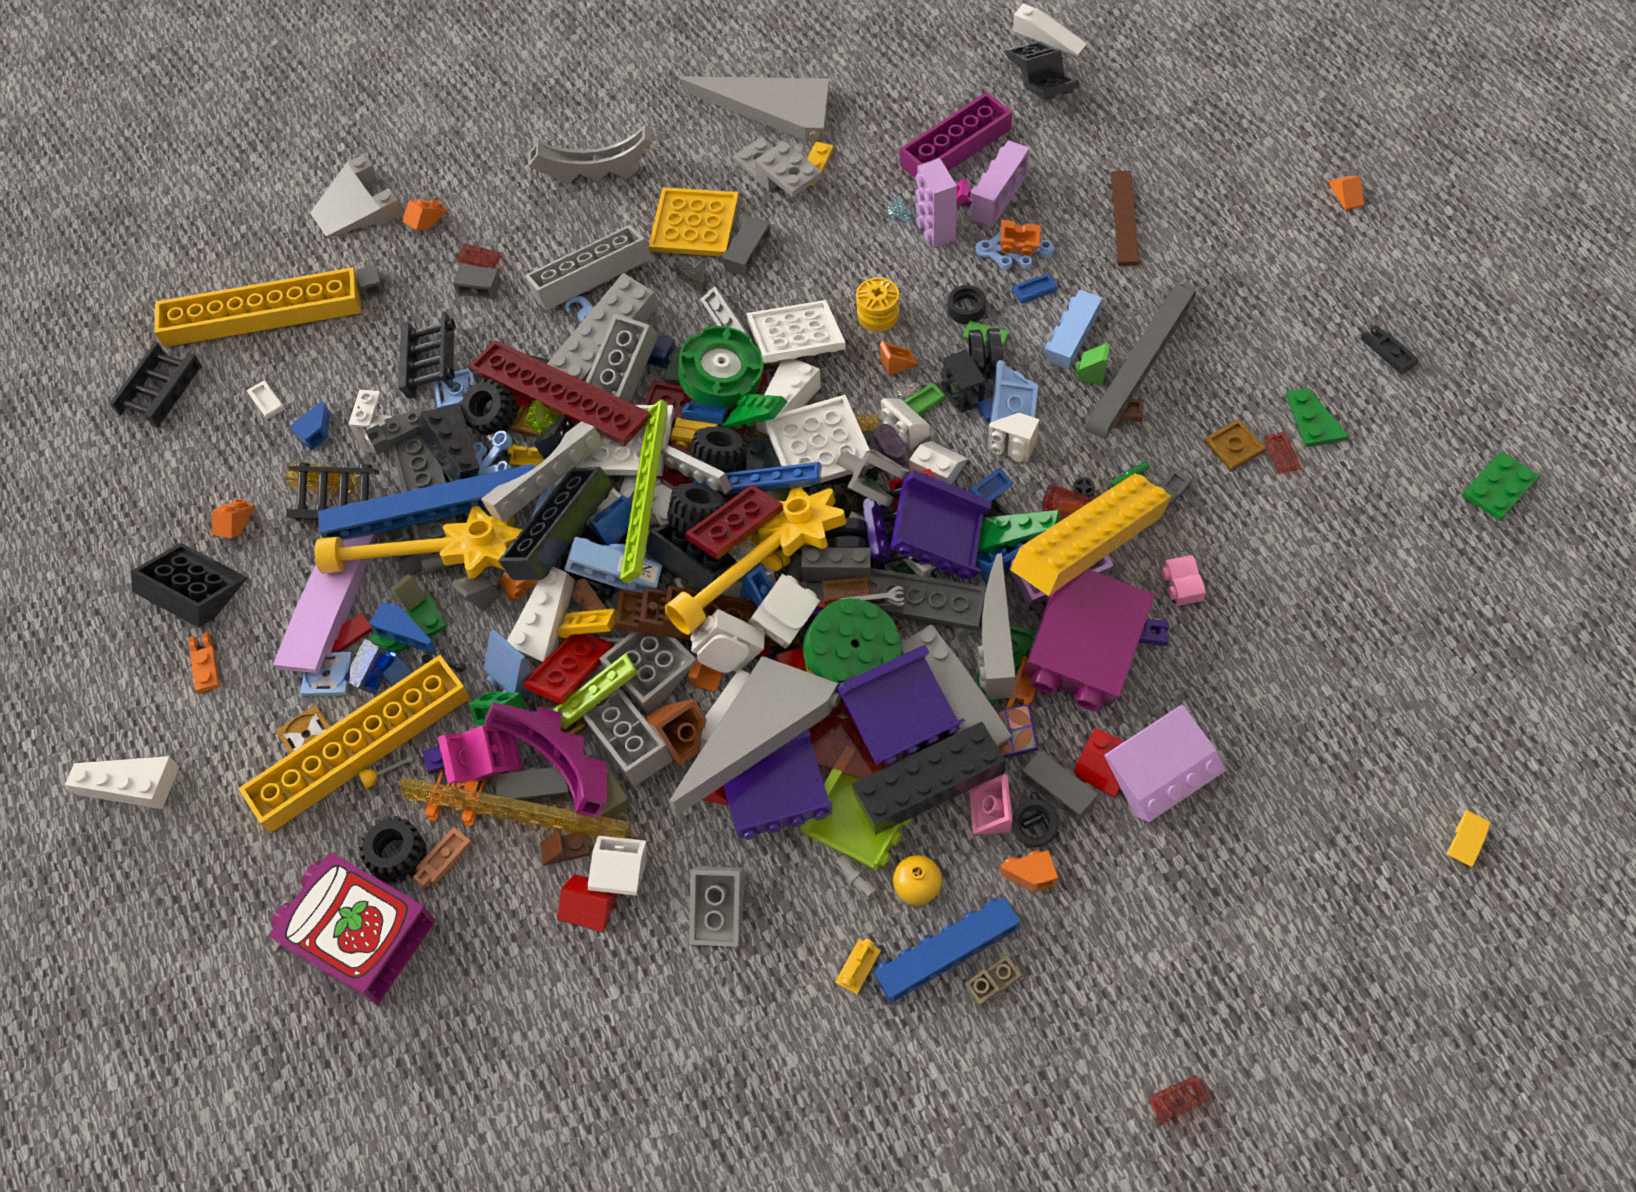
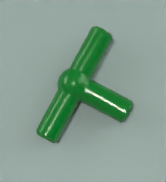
(1138, 470)

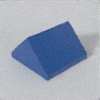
(986, 560)

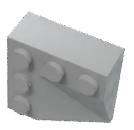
(660, 665)

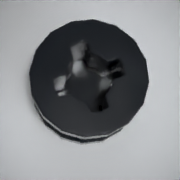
(1085, 485)

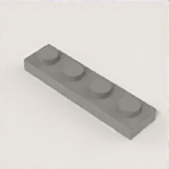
(722, 311)
(696, 469)

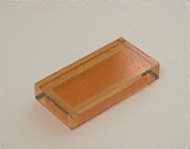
(844, 588)

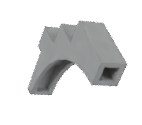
(593, 163)

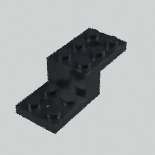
(1043, 70)

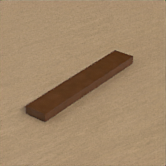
(1124, 218)

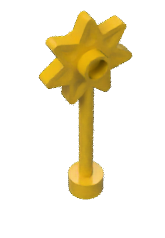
(797, 526)
(475, 543)

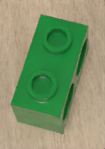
(482, 704)

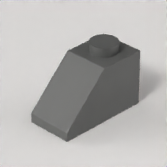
(479, 591)

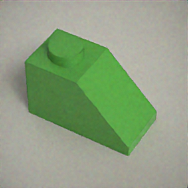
(1093, 365)

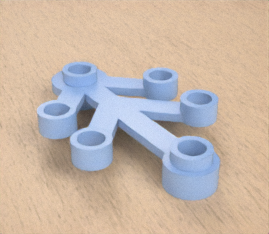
(993, 250)
(502, 442)

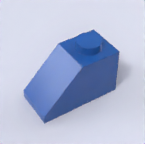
(612, 521)

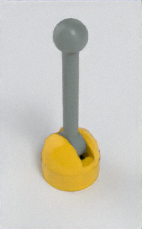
(370, 777)

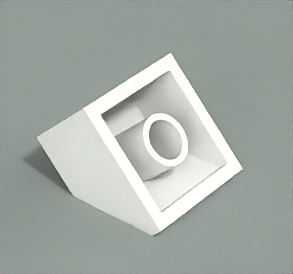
(942, 461)

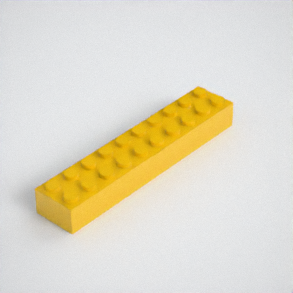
(258, 307)
(1090, 533)
(353, 744)

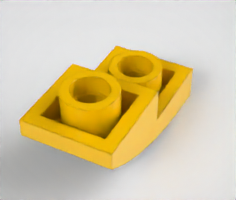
(1469, 838)

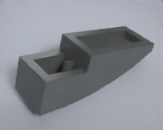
(407, 563)

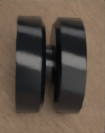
(988, 351)
(850, 535)

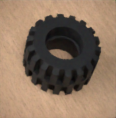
(475, 401)
(719, 448)
(692, 504)
(383, 834)

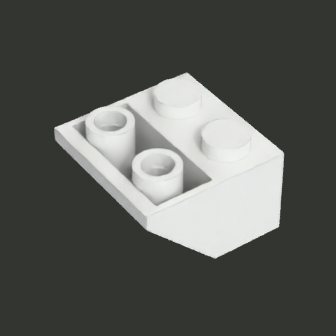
(905, 421)
(1014, 436)
(617, 865)

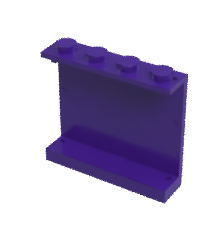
(899, 706)
(779, 791)

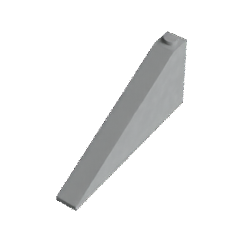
(786, 104)
(764, 716)

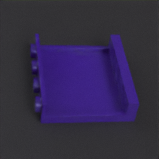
(939, 524)

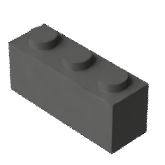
(746, 246)
(835, 563)
(533, 785)
(1059, 785)

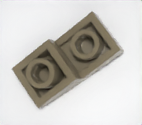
(993, 980)

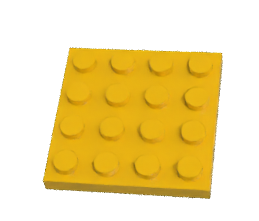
(694, 222)

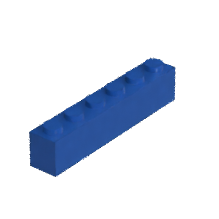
(946, 949)

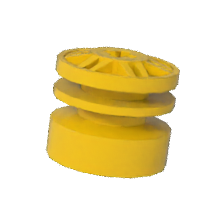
(877, 304)

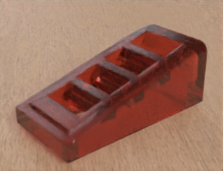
(1165, 1109)

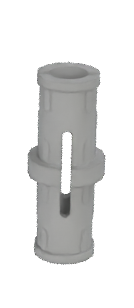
(856, 877)

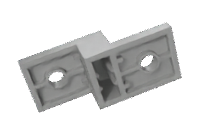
(777, 166)

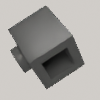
(371, 281)

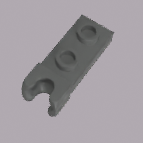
(394, 431)

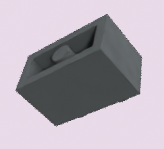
(477, 281)

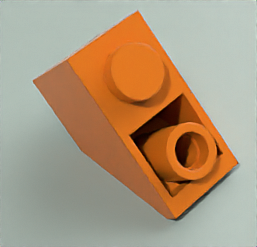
(423, 214)
(231, 518)
(1031, 872)

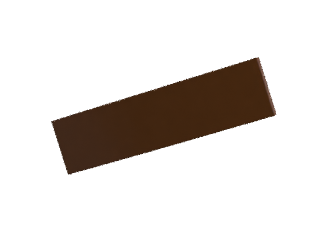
(647, 613)

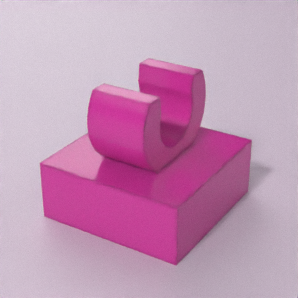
(963, 193)

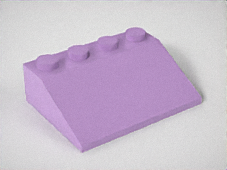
(1164, 764)

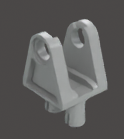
(859, 468)

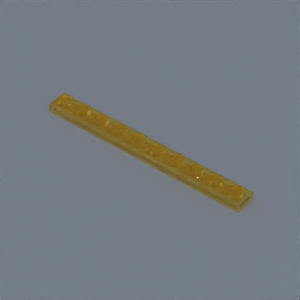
(513, 809)

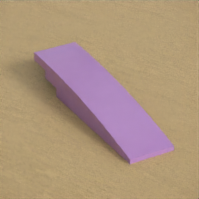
(320, 614)

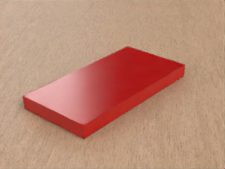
(567, 667)

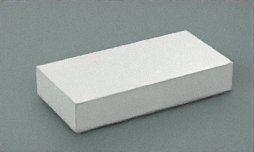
(265, 399)

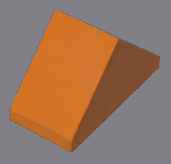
(1348, 191)
(896, 358)

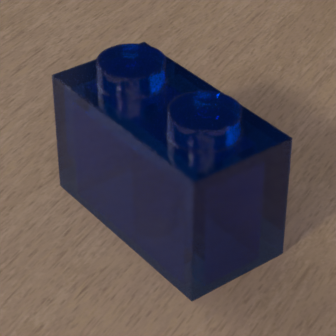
(369, 665)

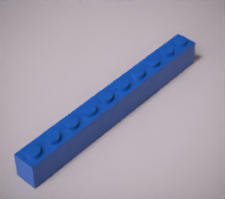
(413, 506)

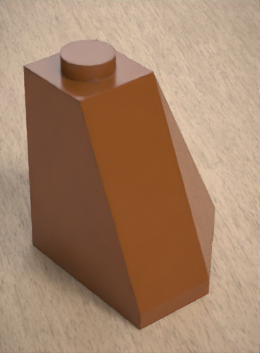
(679, 728)

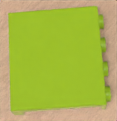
(849, 829)

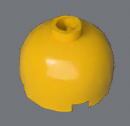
(917, 880)

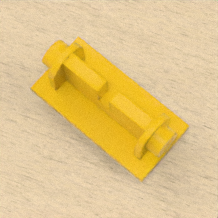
(524, 456)
(858, 965)

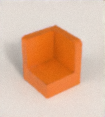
(704, 677)

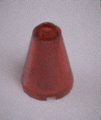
(1064, 500)

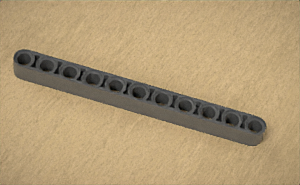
(1140, 362)

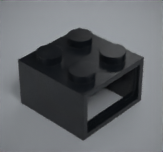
(959, 379)

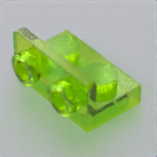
(540, 417)

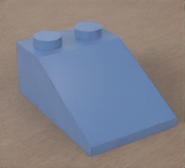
(505, 666)

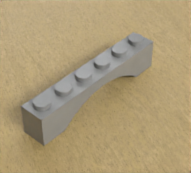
(514, 495)

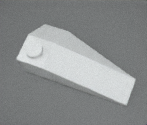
(1046, 29)

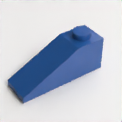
(394, 624)

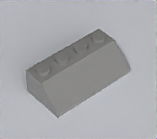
(622, 357)

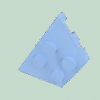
(1012, 394)

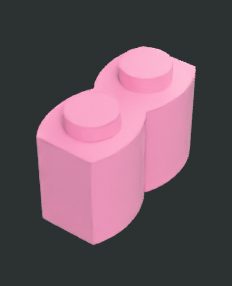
(1184, 580)

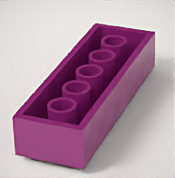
(958, 135)

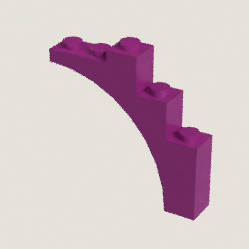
(566, 751)

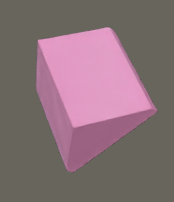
(991, 807)

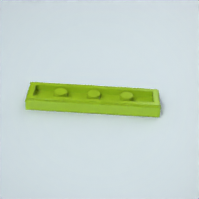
(596, 690)

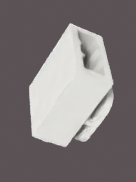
(784, 610)
(726, 642)

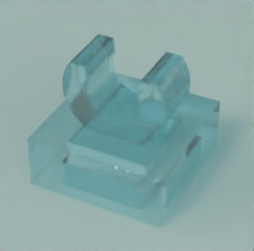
(898, 210)

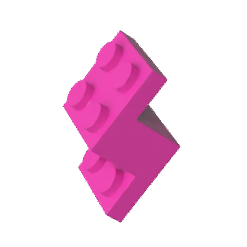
(479, 754)

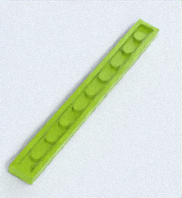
(644, 493)

